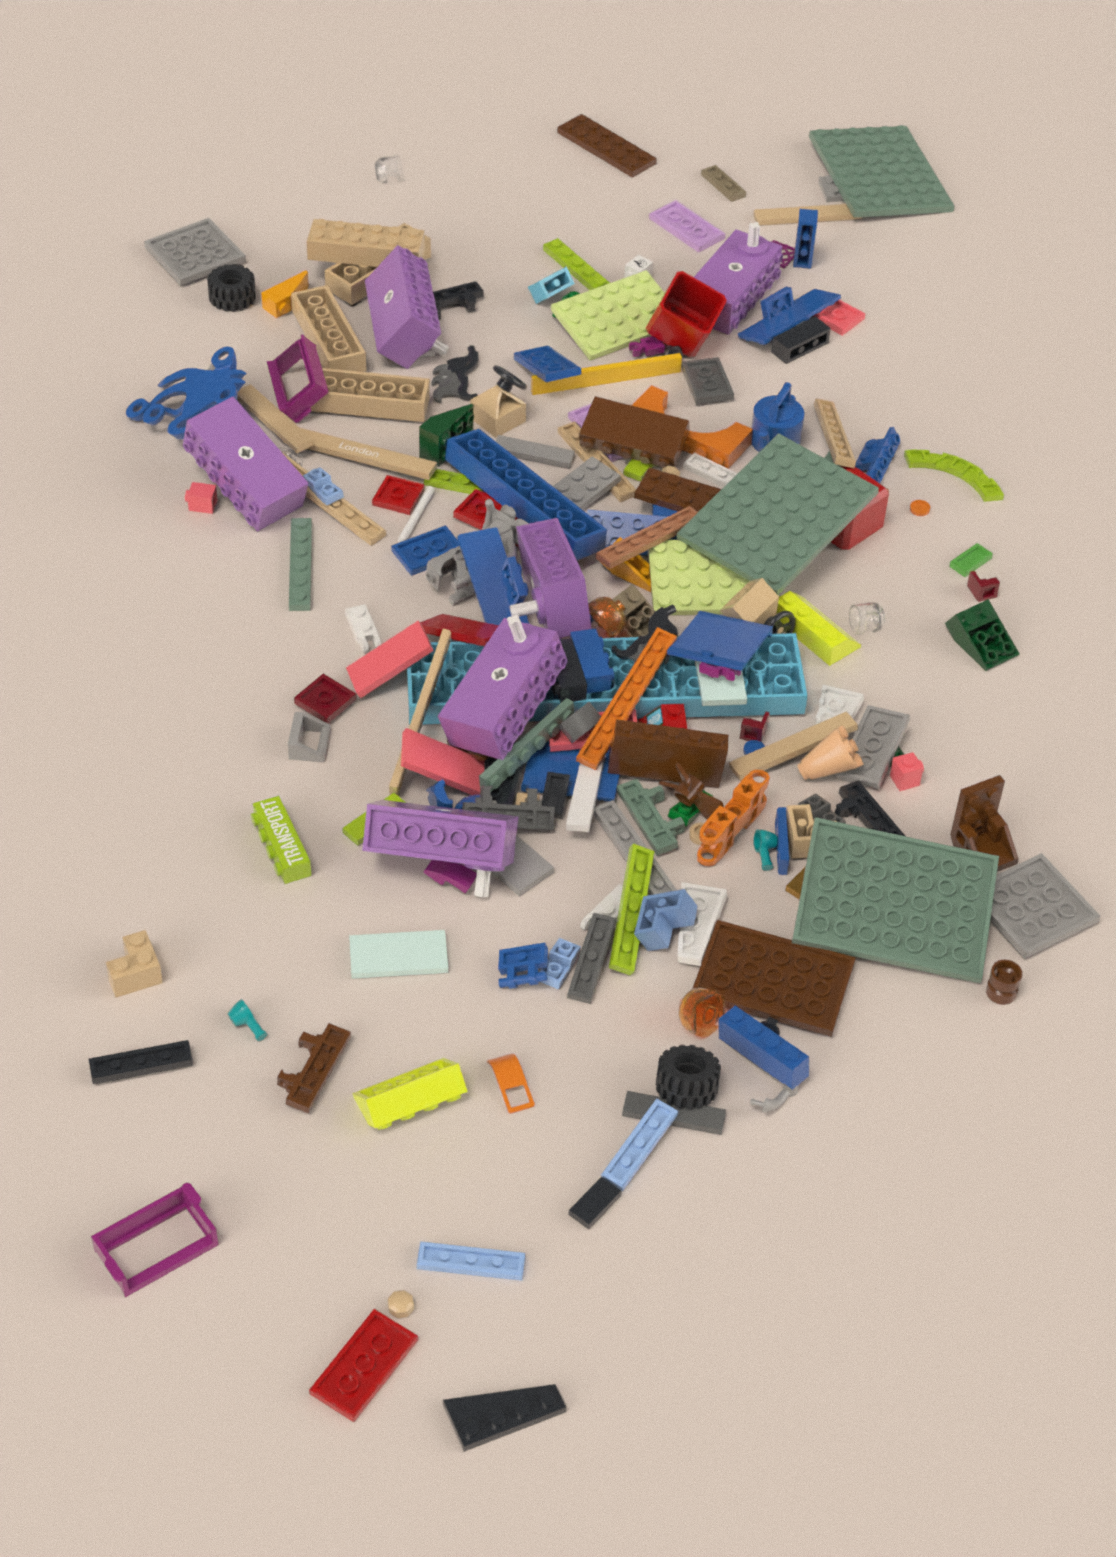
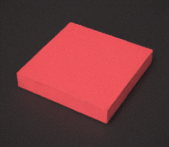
(840, 317)

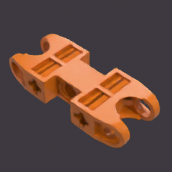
(729, 820)

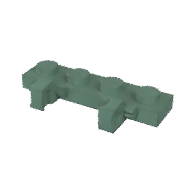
(642, 807)

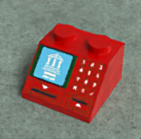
(667, 715)

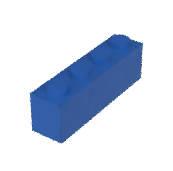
(763, 1047)

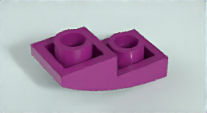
(452, 872)

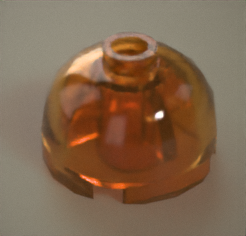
(608, 615)
(701, 1010)

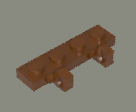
(324, 1054)

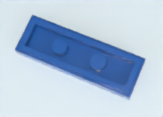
(782, 841)

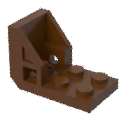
(980, 826)

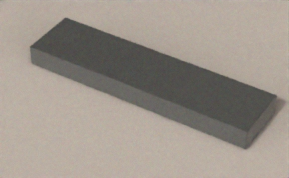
(591, 958)
(703, 1119)

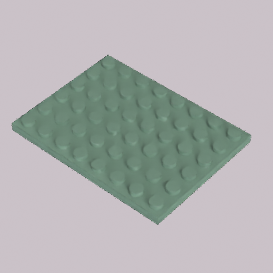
(880, 171)
(777, 513)
(896, 900)

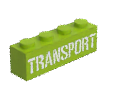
(281, 840)

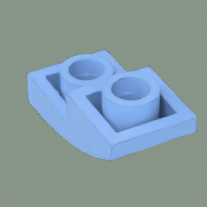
(322, 486)
(560, 962)

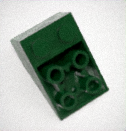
(443, 426)
(982, 635)

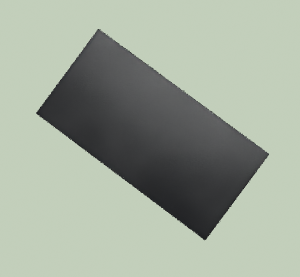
(556, 792)
(595, 1202)

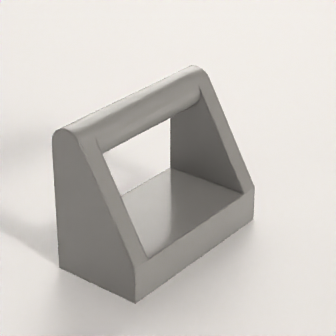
(298, 751)

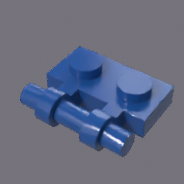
(520, 959)

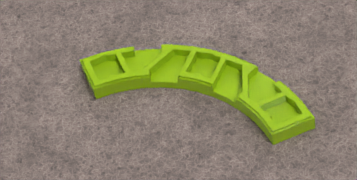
(959, 467)

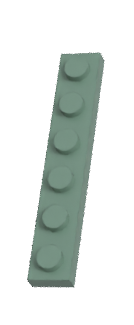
(300, 564)
(527, 746)

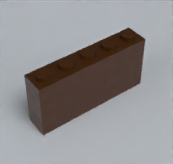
(634, 432)
(655, 749)

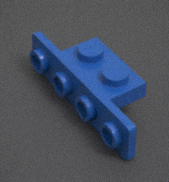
(878, 454)

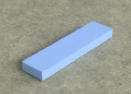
(639, 1144)
(471, 1261)

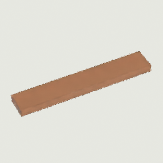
(645, 539)

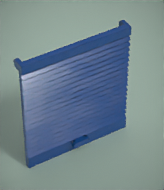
(720, 640)
(565, 763)

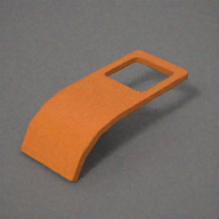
(510, 1075)

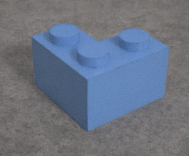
(662, 914)

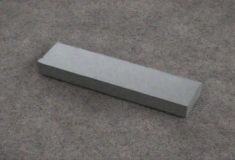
(537, 452)

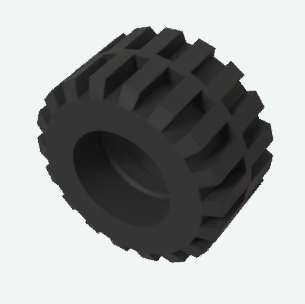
(231, 287)
(688, 1076)

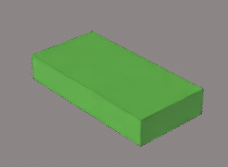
(971, 559)

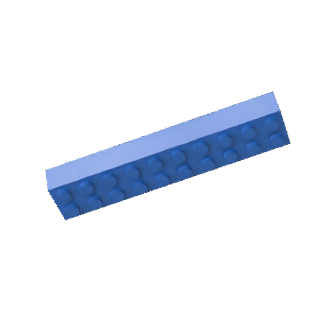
(522, 489)

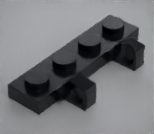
(460, 294)
(861, 803)

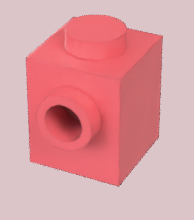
(201, 497)
(906, 771)

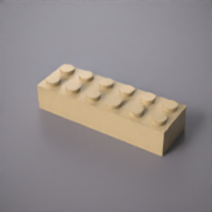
(359, 242)
(348, 280)
(328, 329)
(375, 395)

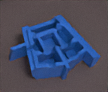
(437, 795)

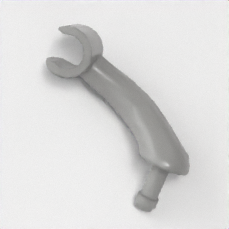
(773, 1104)

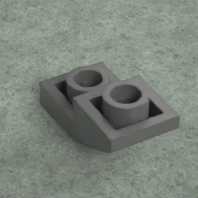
(580, 722)
(821, 808)

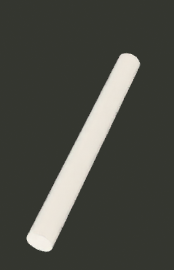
(416, 514)

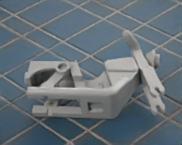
(454, 561)

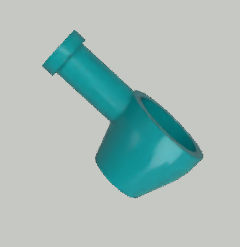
(763, 842)
(241, 1015)

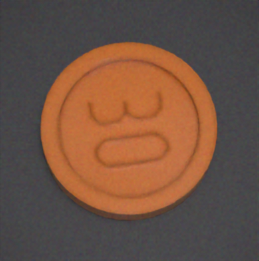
(920, 508)

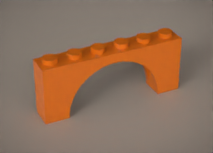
(720, 447)

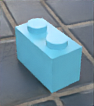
(551, 285)

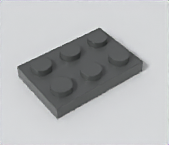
(707, 380)

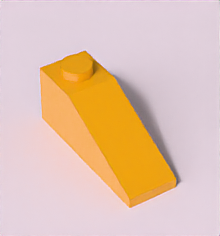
(278, 298)
(633, 570)

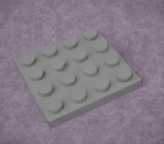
(194, 251)
(1038, 906)

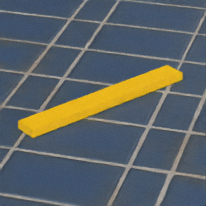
(611, 374)

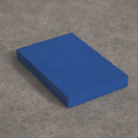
(417, 551)

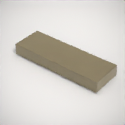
(723, 183)

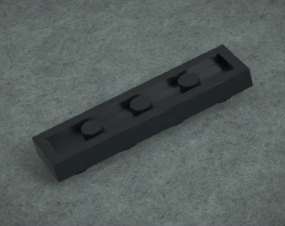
(140, 1062)

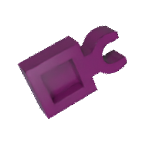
(647, 345)
(716, 671)

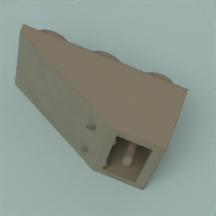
(637, 612)

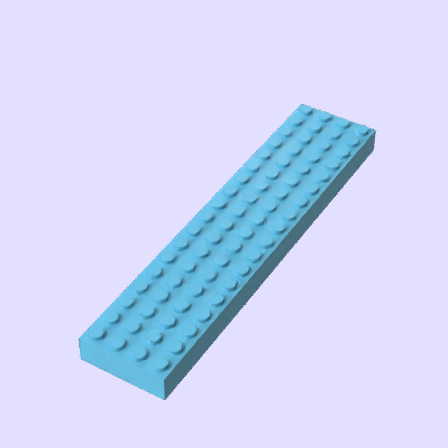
(771, 682)

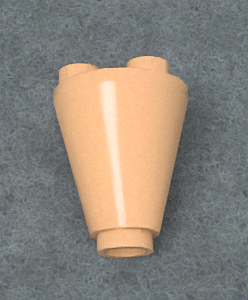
(831, 756)

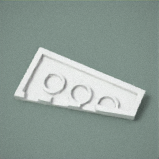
(837, 701)
(695, 938)

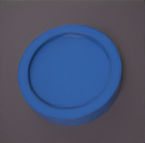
(752, 746)

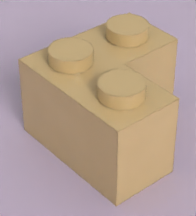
(799, 829)
(136, 969)

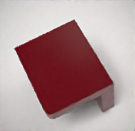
(982, 588)
(754, 729)

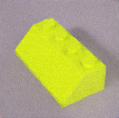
(816, 629)
(410, 1093)

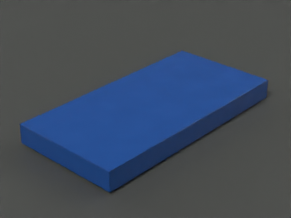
(547, 363)

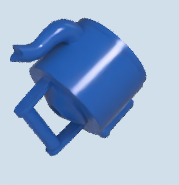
(777, 415)

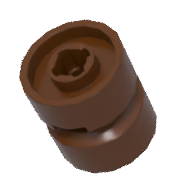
(1004, 982)

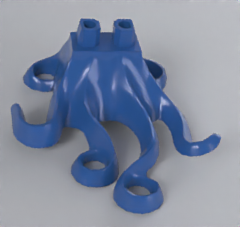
(202, 392)

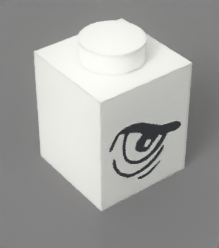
(638, 265)

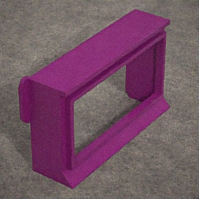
(300, 404)
(143, 1220)

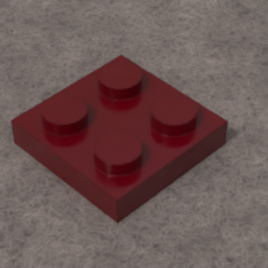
(325, 698)

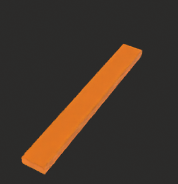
(626, 698)

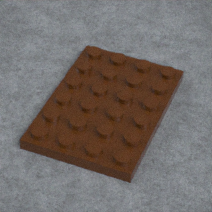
(776, 977)

